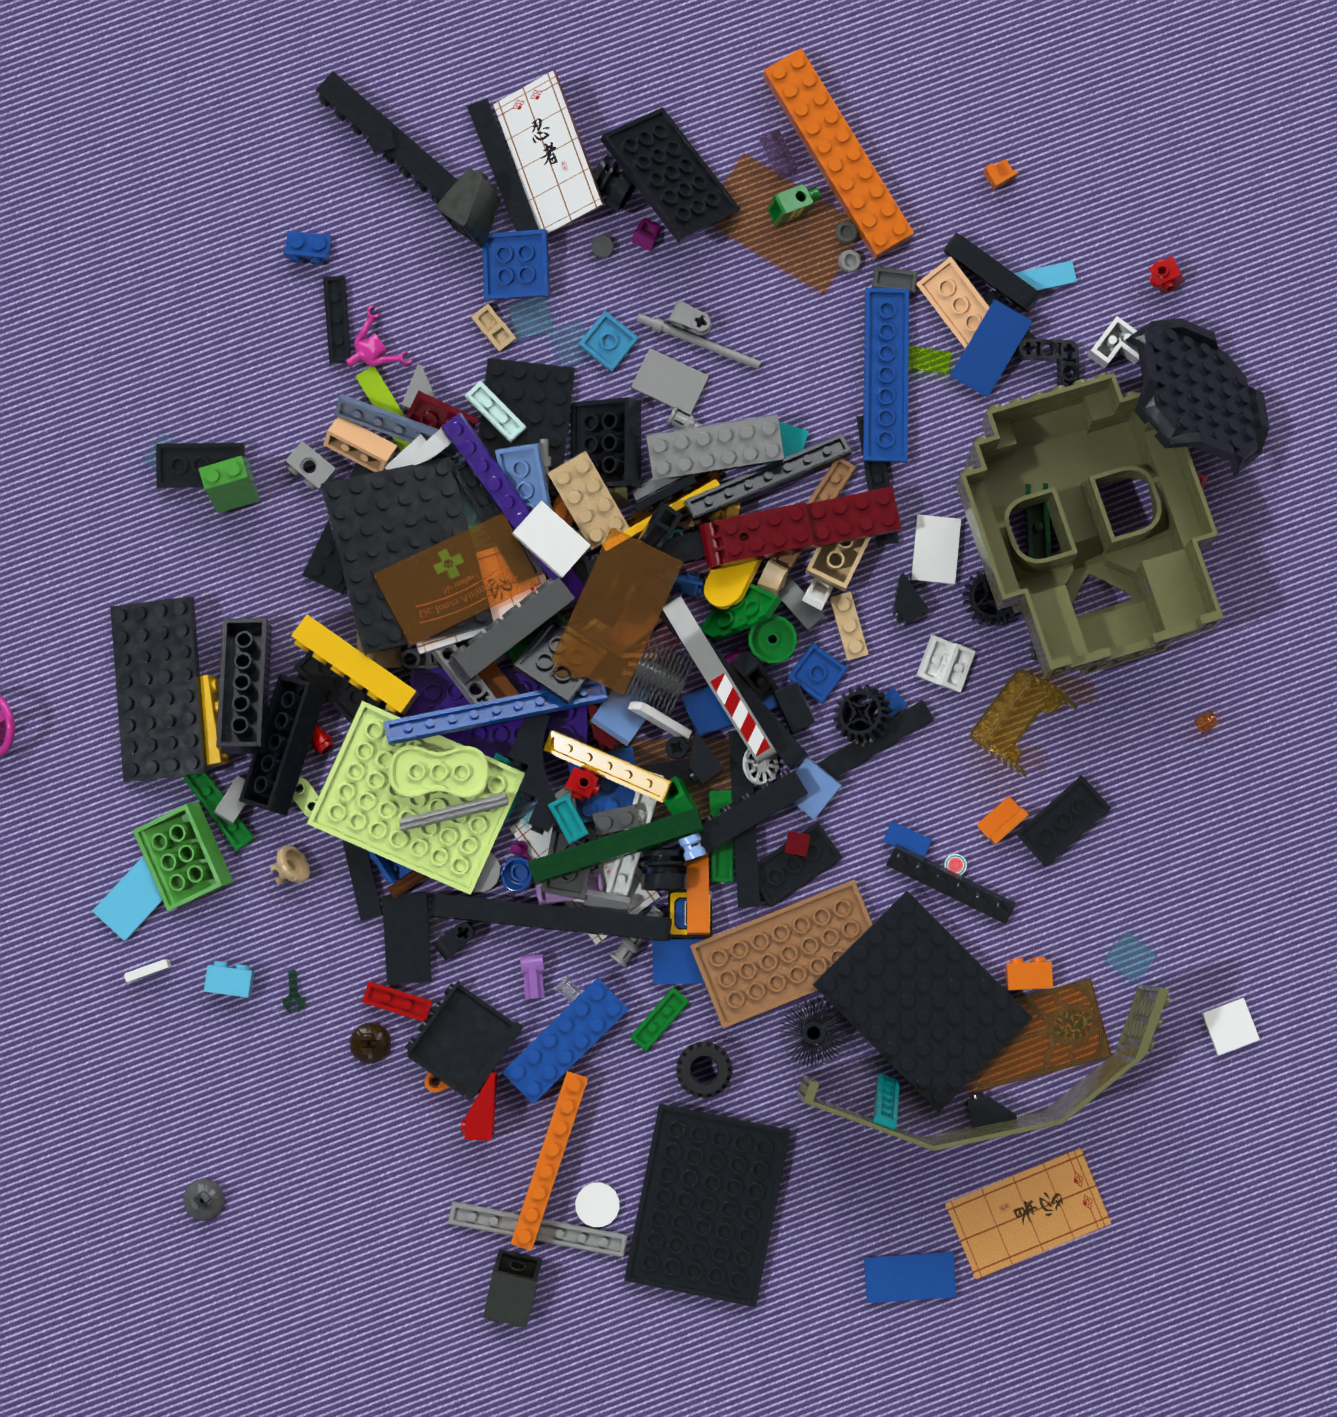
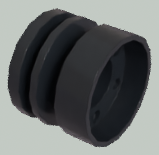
(613, 182)
(663, 870)

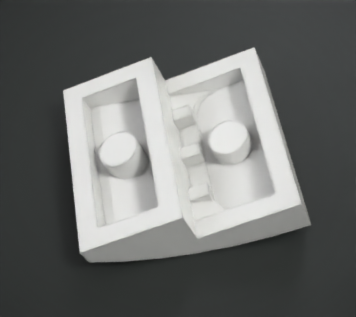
(945, 663)

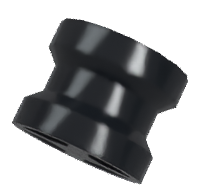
(674, 747)

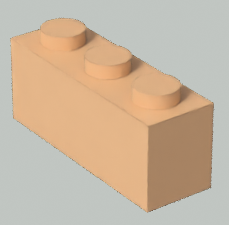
(359, 444)

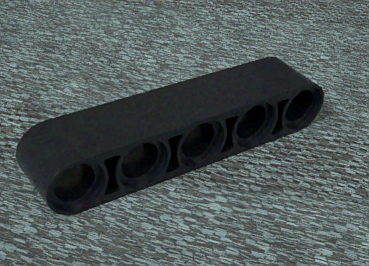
(992, 272)

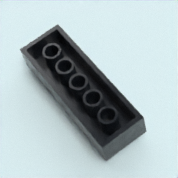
(244, 686)
(290, 728)

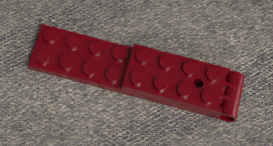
(799, 528)

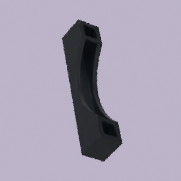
(660, 526)

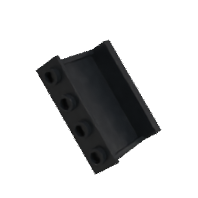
(462, 1041)

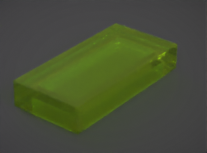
(929, 360)

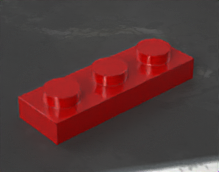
(397, 1001)

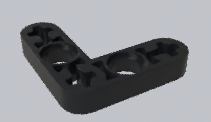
(1057, 355)

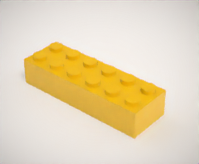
(356, 665)

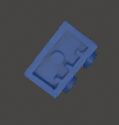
(307, 247)

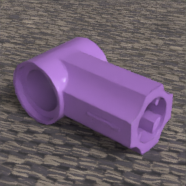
(533, 969)

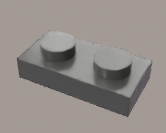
(616, 819)

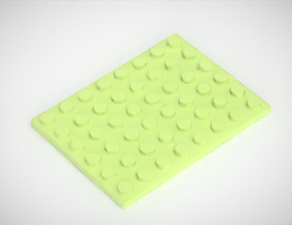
(366, 810)

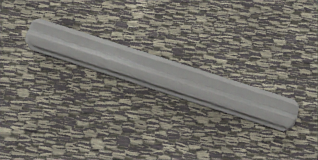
(453, 812)

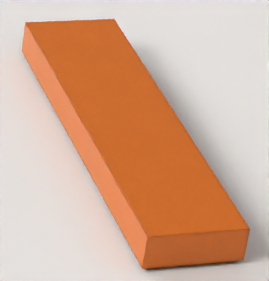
(698, 896)

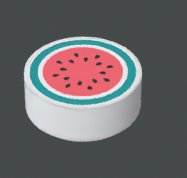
(955, 863)

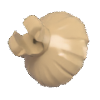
(291, 865)

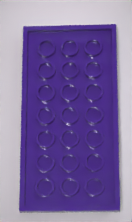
(440, 693)

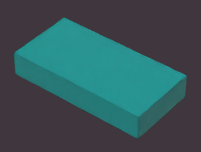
(568, 819)

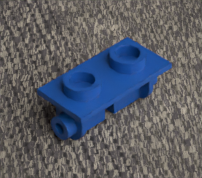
(689, 583)

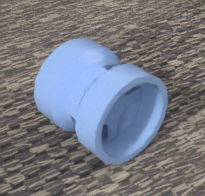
(695, 851)

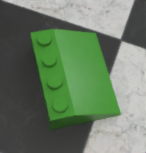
(183, 855)

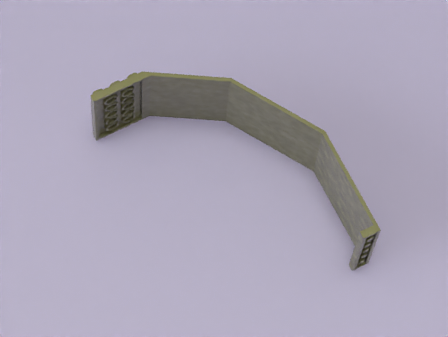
(1131, 1048)

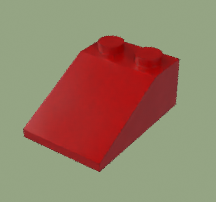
(481, 1116)

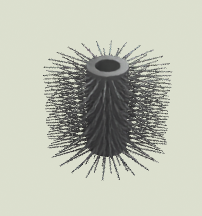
(660, 676)

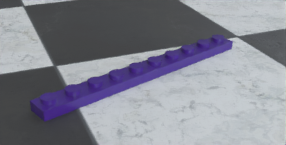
(499, 487)

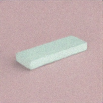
(495, 412)

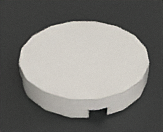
(597, 1204)

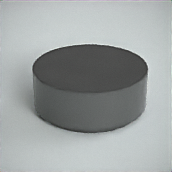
(846, 232)
(602, 246)

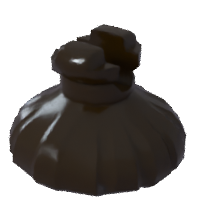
(379, 1040)

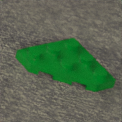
(754, 608)

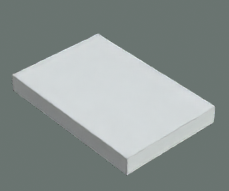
(551, 539)
(936, 549)

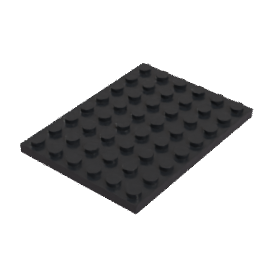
(386, 520)
(922, 1001)
(707, 1205)

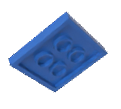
(516, 265)
(610, 793)

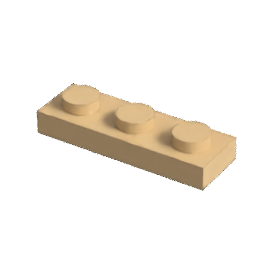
(848, 626)

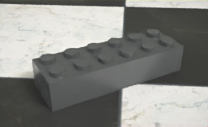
(515, 626)

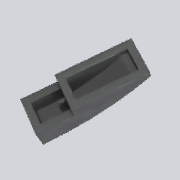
(792, 600)

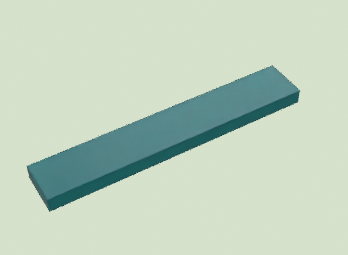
(886, 1101)

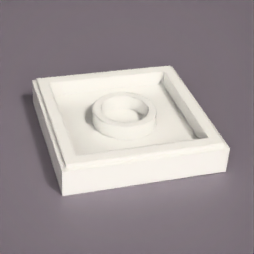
(1230, 1026)

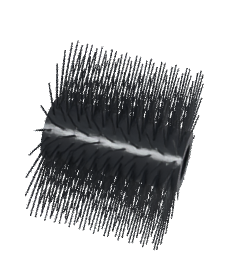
(813, 1022)

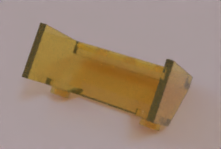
(1012, 715)

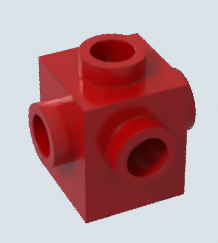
(1165, 275)
(582, 776)

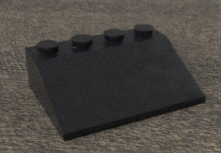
(611, 437)

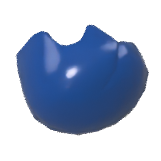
(516, 875)

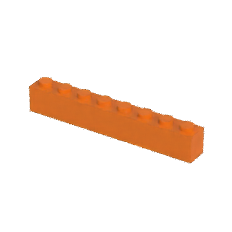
(549, 1161)

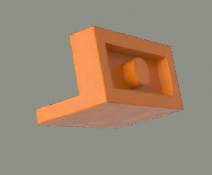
(1001, 820)

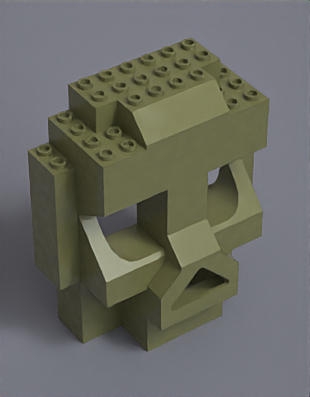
(1074, 444)

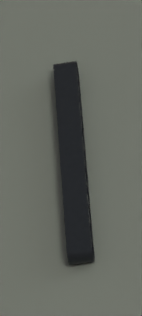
(780, 738)
(551, 917)

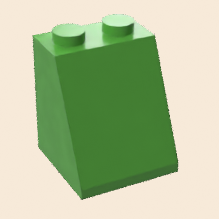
(230, 484)

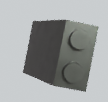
(471, 206)
(512, 1288)

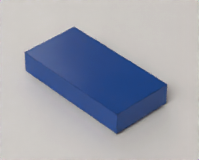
(907, 838)

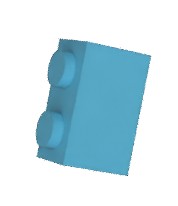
(229, 980)

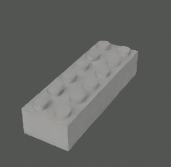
(715, 446)

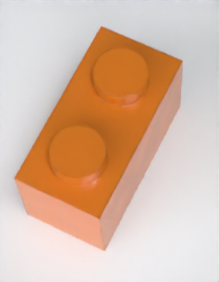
(1028, 975)

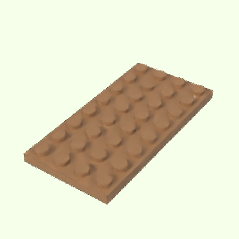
(779, 953)

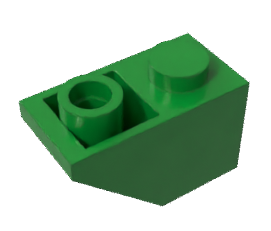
(679, 797)

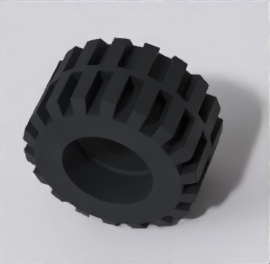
(696, 1088)

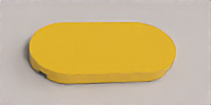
(729, 584)

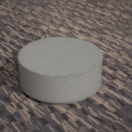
(849, 261)

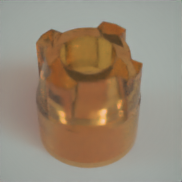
(1205, 722)

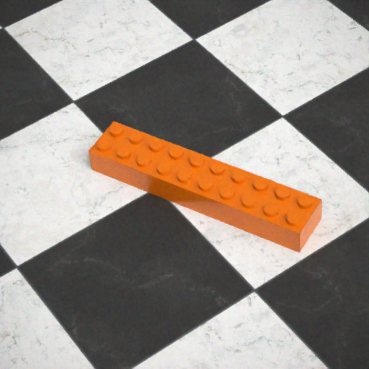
(838, 154)

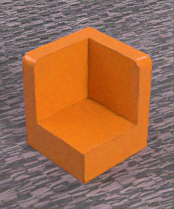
(999, 174)

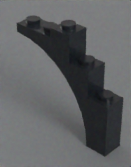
(529, 751)

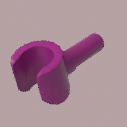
(520, 848)

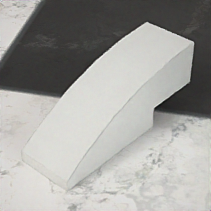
(421, 450)

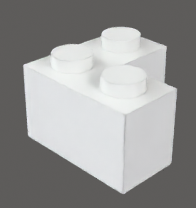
(1114, 341)

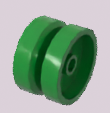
(781, 648)

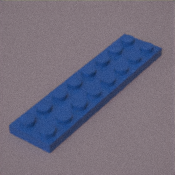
(886, 375)

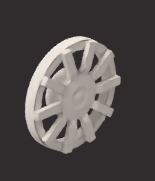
(760, 768)

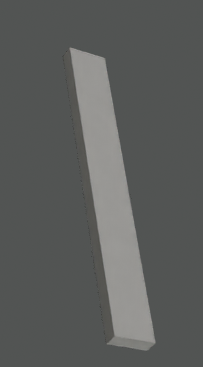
(549, 1231)

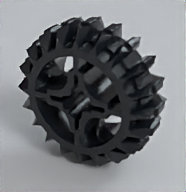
(1001, 614)
(856, 719)

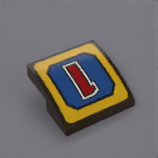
(678, 913)

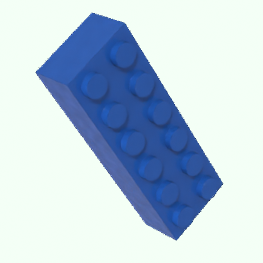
(565, 1040)

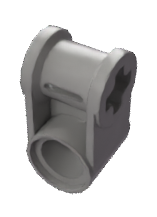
(686, 318)

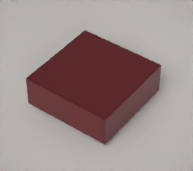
(797, 843)

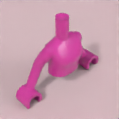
(372, 348)

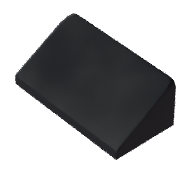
(794, 707)

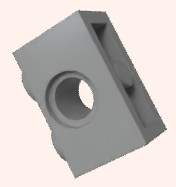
(304, 455)

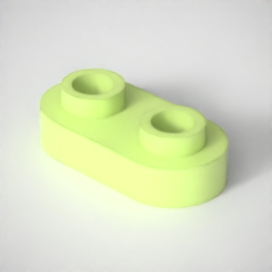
(306, 797)

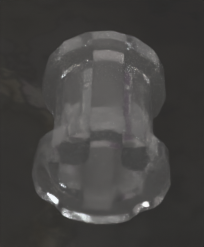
(568, 989)

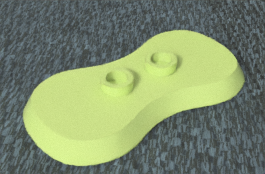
(421, 771)

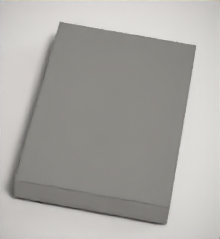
(669, 382)

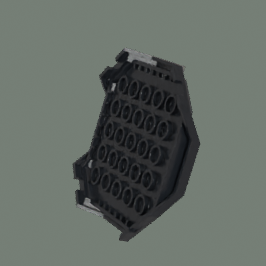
(1198, 393)

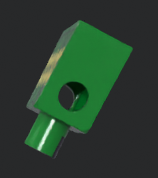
(792, 203)

